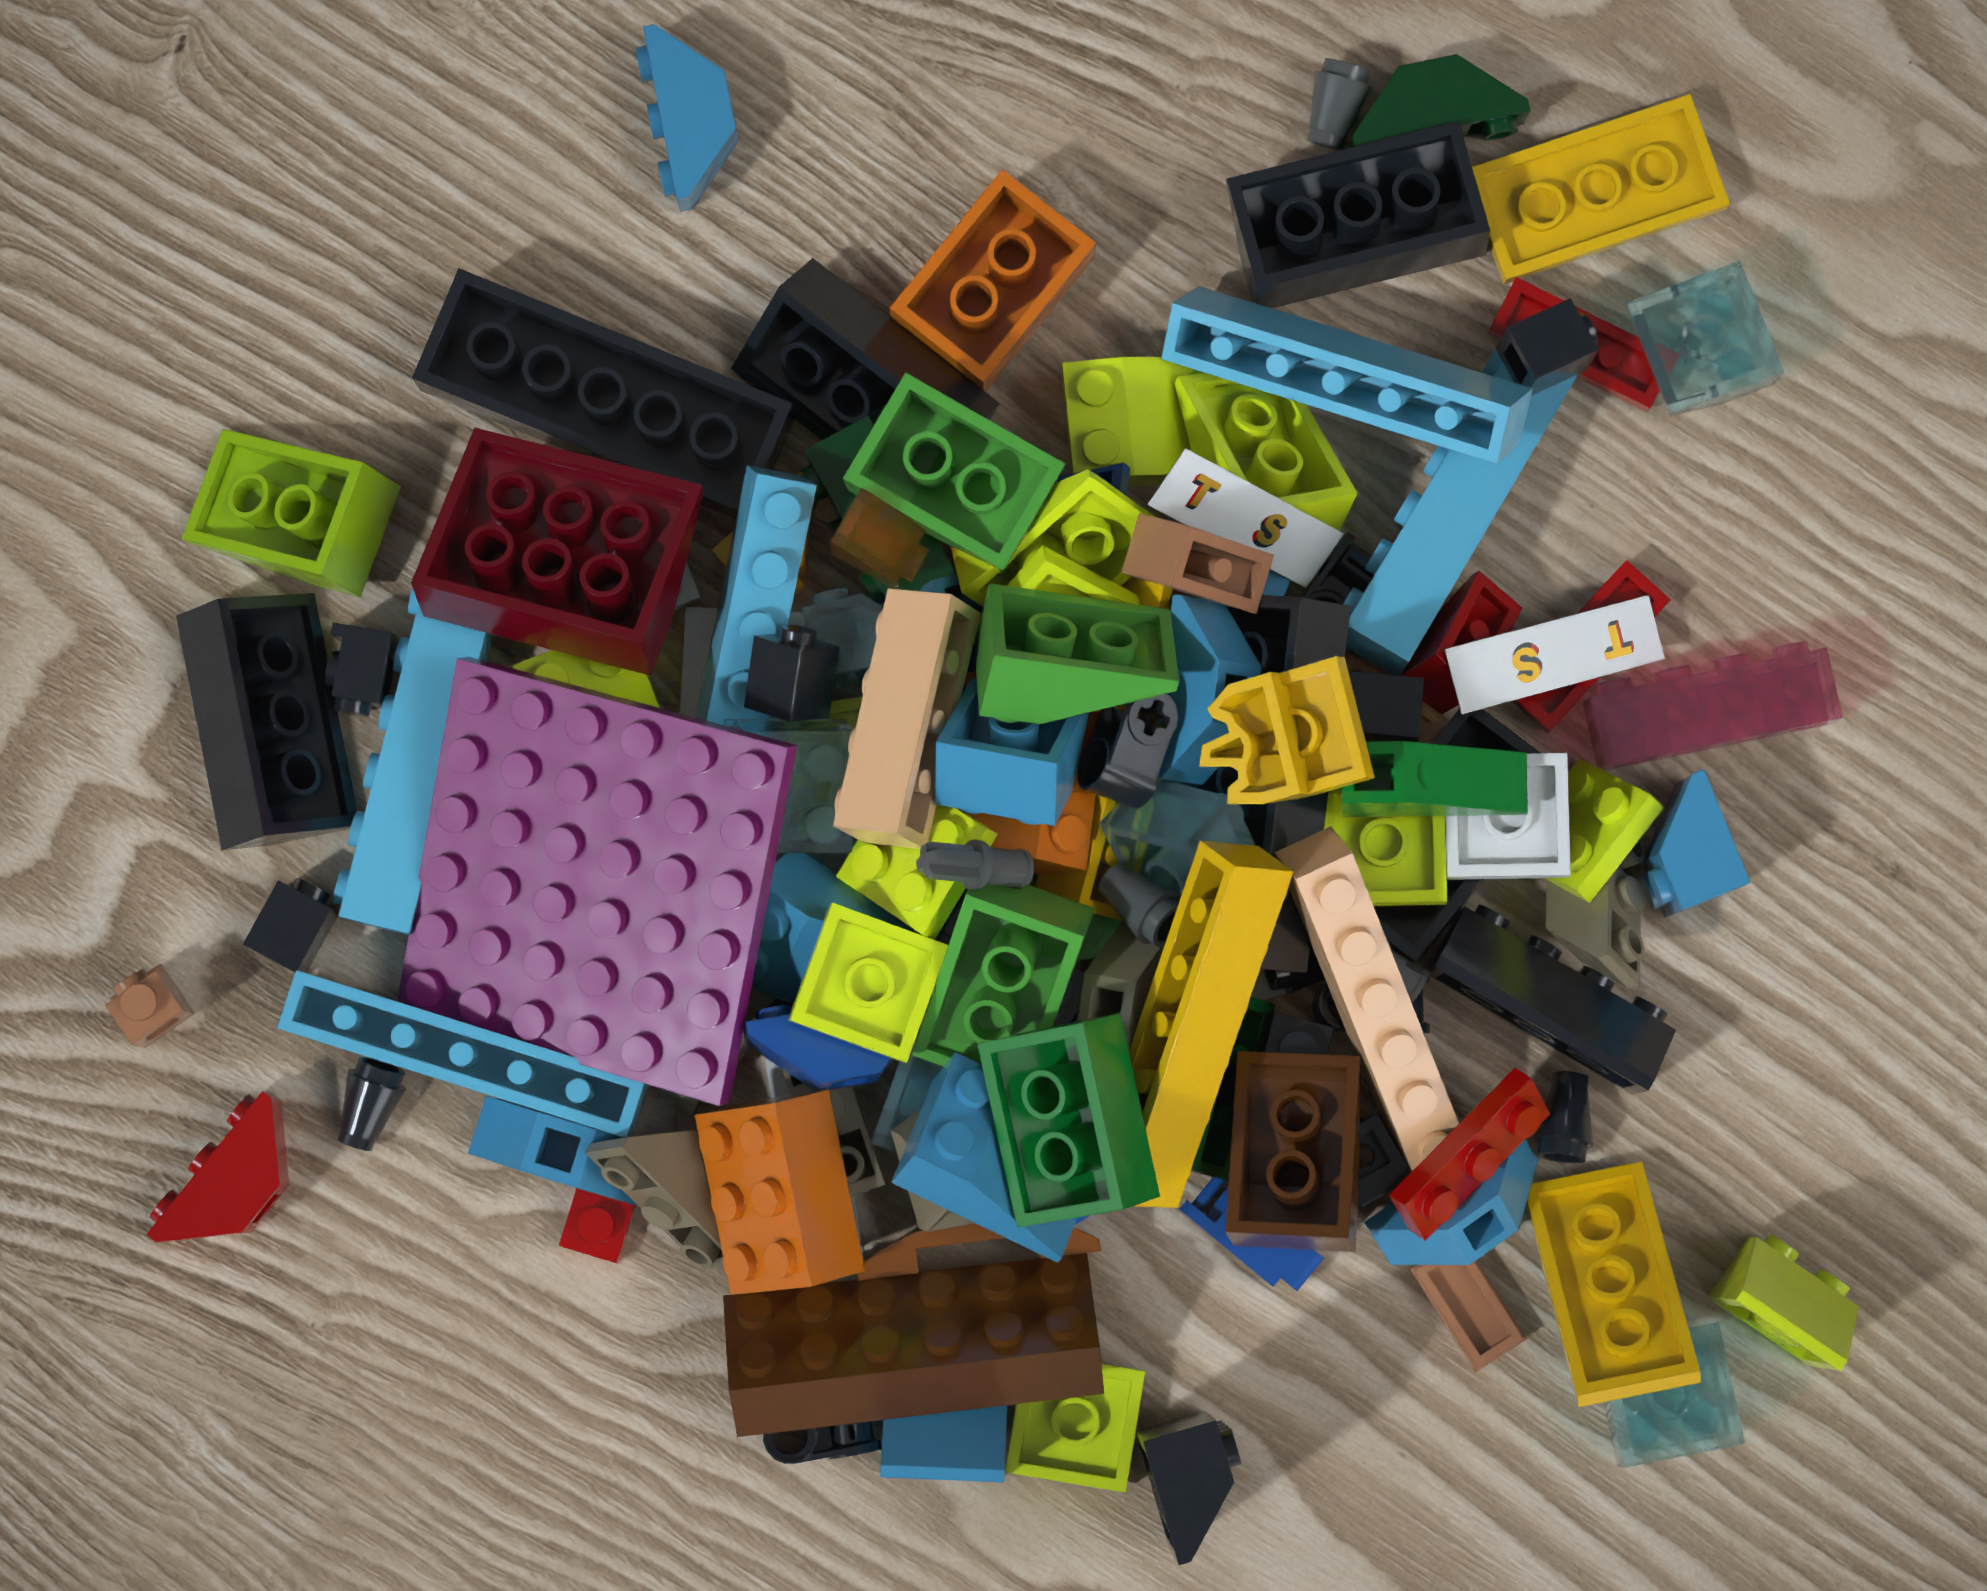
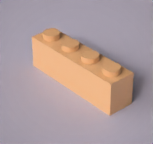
(904, 707)

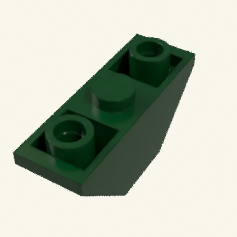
(1439, 94)

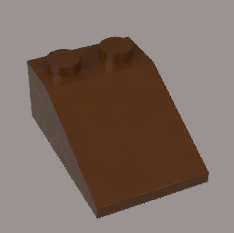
(1295, 1152)

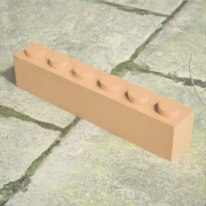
(1369, 994)

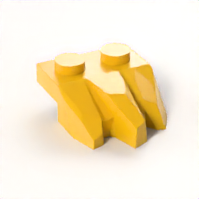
(1290, 734)

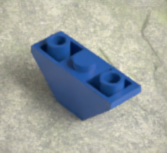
(810, 1055)

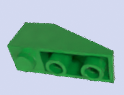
(1438, 782)

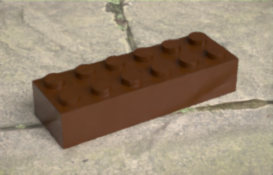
(912, 1345)

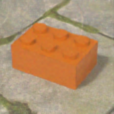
(993, 280)
(779, 1193)

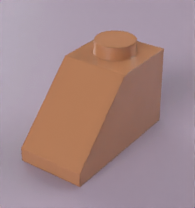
(1197, 563)

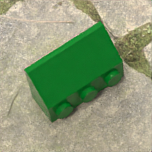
(1069, 1120)

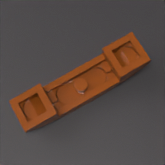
(902, 1256)

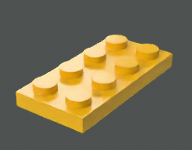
(1599, 188)
(1611, 1284)

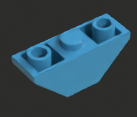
(689, 112)
(1208, 658)
(541, 1146)
(1475, 1228)

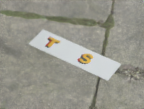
(1234, 509)
(1554, 654)

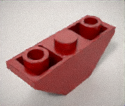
(230, 1181)

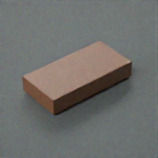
(1470, 1310)

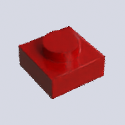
(597, 1225)

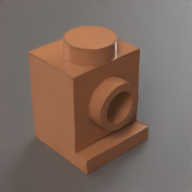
(148, 1006)

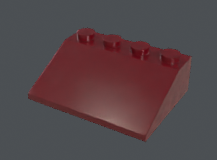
(559, 551)

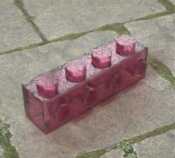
(1713, 707)

